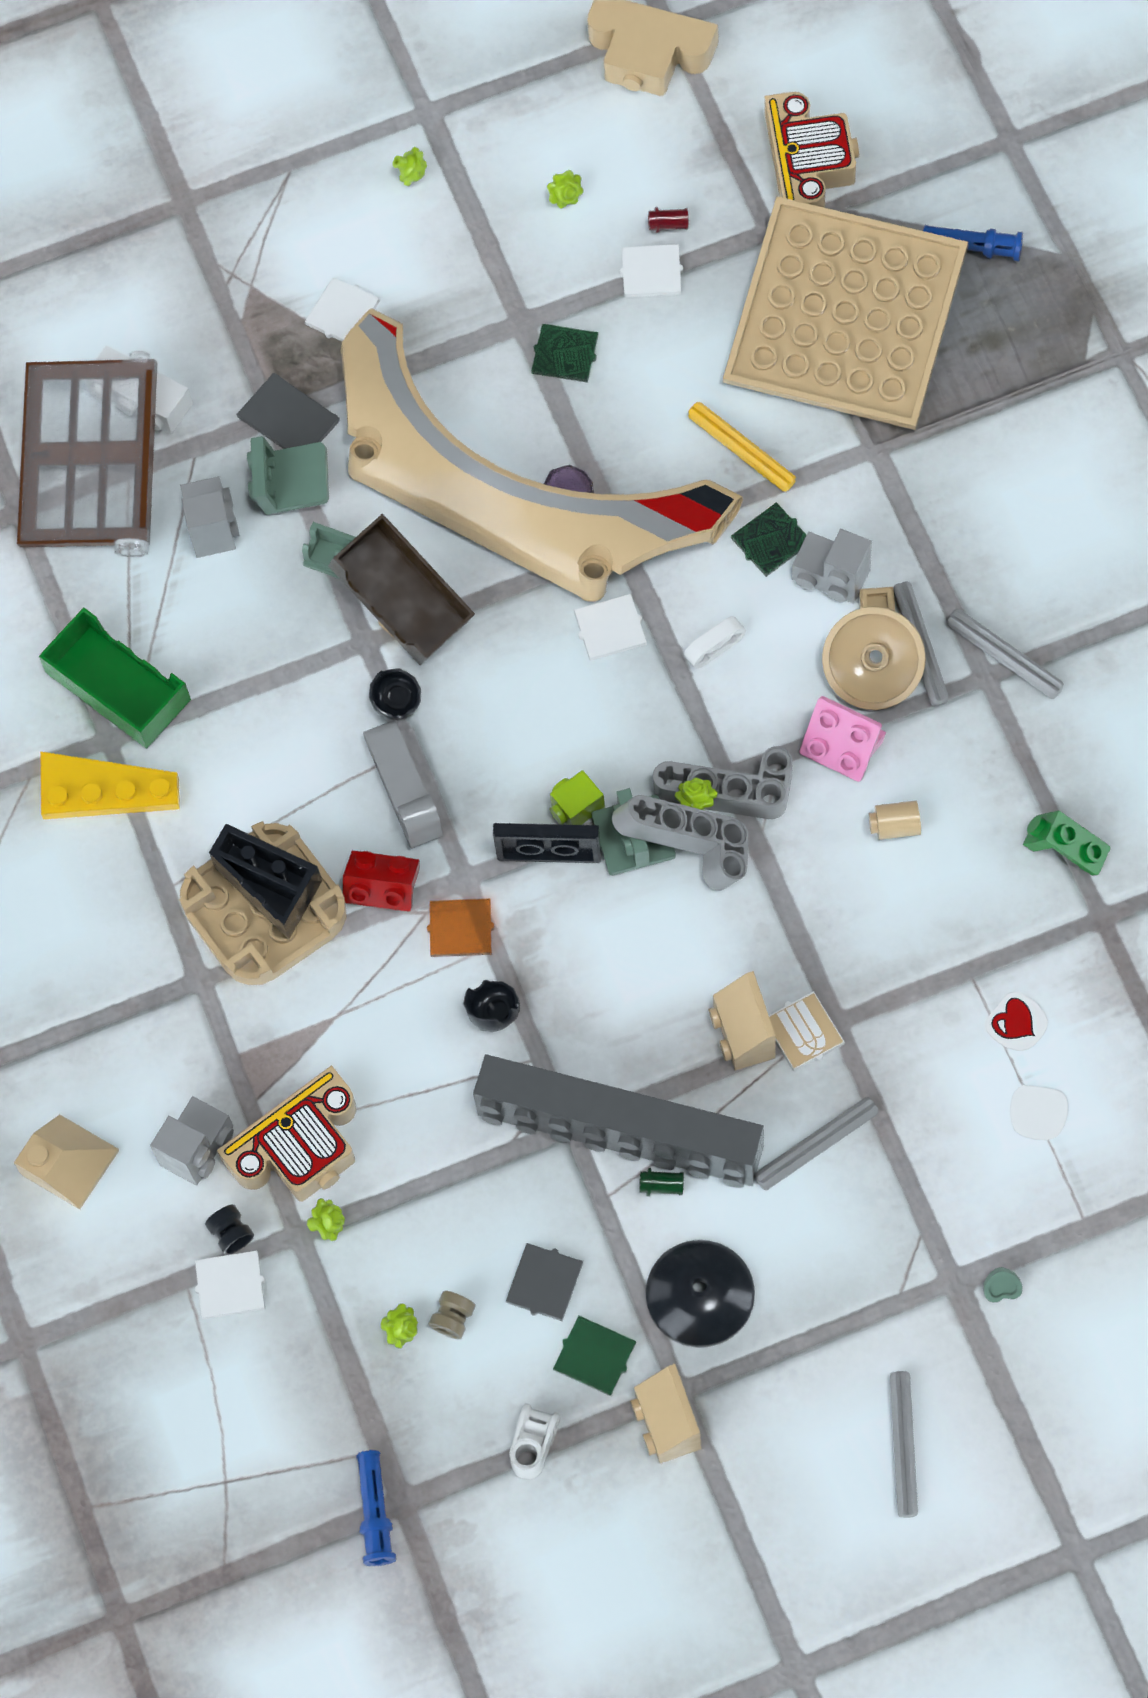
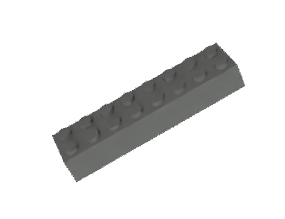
(618, 1121)

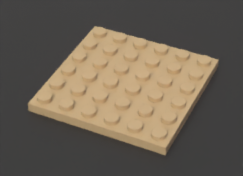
(845, 312)

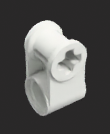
(533, 1434)

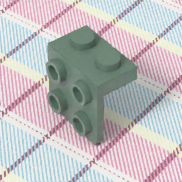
(288, 476)

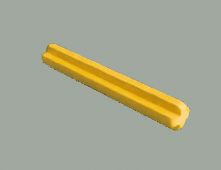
(741, 446)

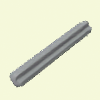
(1005, 653)
(932, 676)
(816, 1143)
(903, 1444)

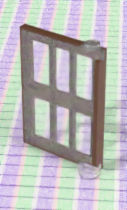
(88, 454)

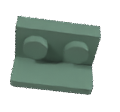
(625, 852)

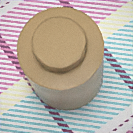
(895, 820)

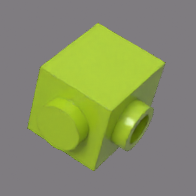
(575, 799)

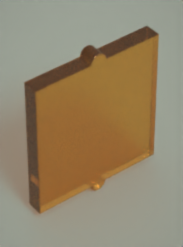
(460, 927)

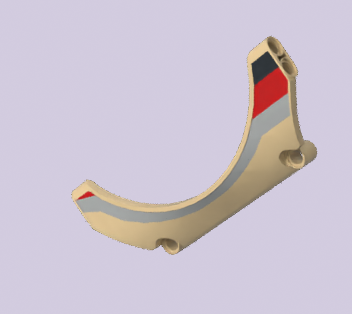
(544, 528)

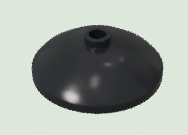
(704, 1316)

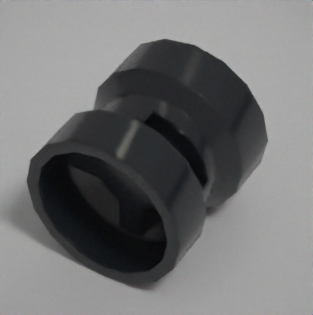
(229, 1229)

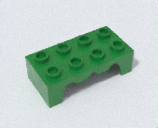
(114, 679)

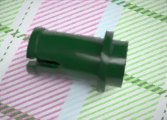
(661, 1182)

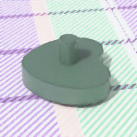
(1002, 1284)

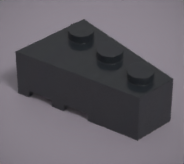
(266, 876)

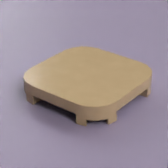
(241, 935)

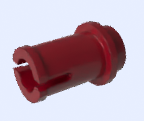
(668, 219)

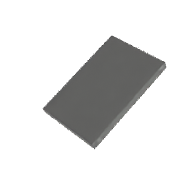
(287, 414)

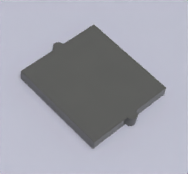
(544, 1282)

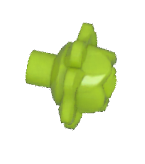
(411, 166)
(565, 189)
(696, 793)
(326, 1219)
(400, 1325)

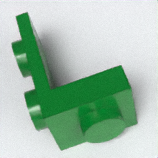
(1069, 839)

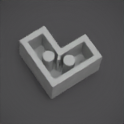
(209, 516)
(833, 566)
(192, 1141)

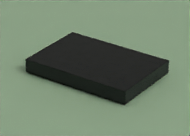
(547, 843)

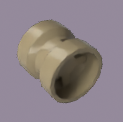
(452, 1314)

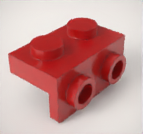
(380, 880)

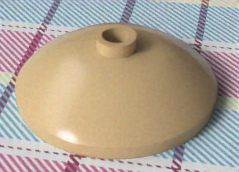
(853, 672)

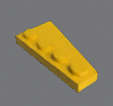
(97, 787)

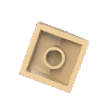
(744, 1023)
(667, 1416)

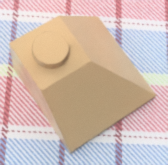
(65, 1160)

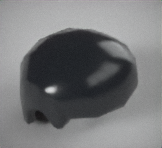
(395, 694)
(492, 1005)

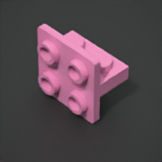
(841, 738)

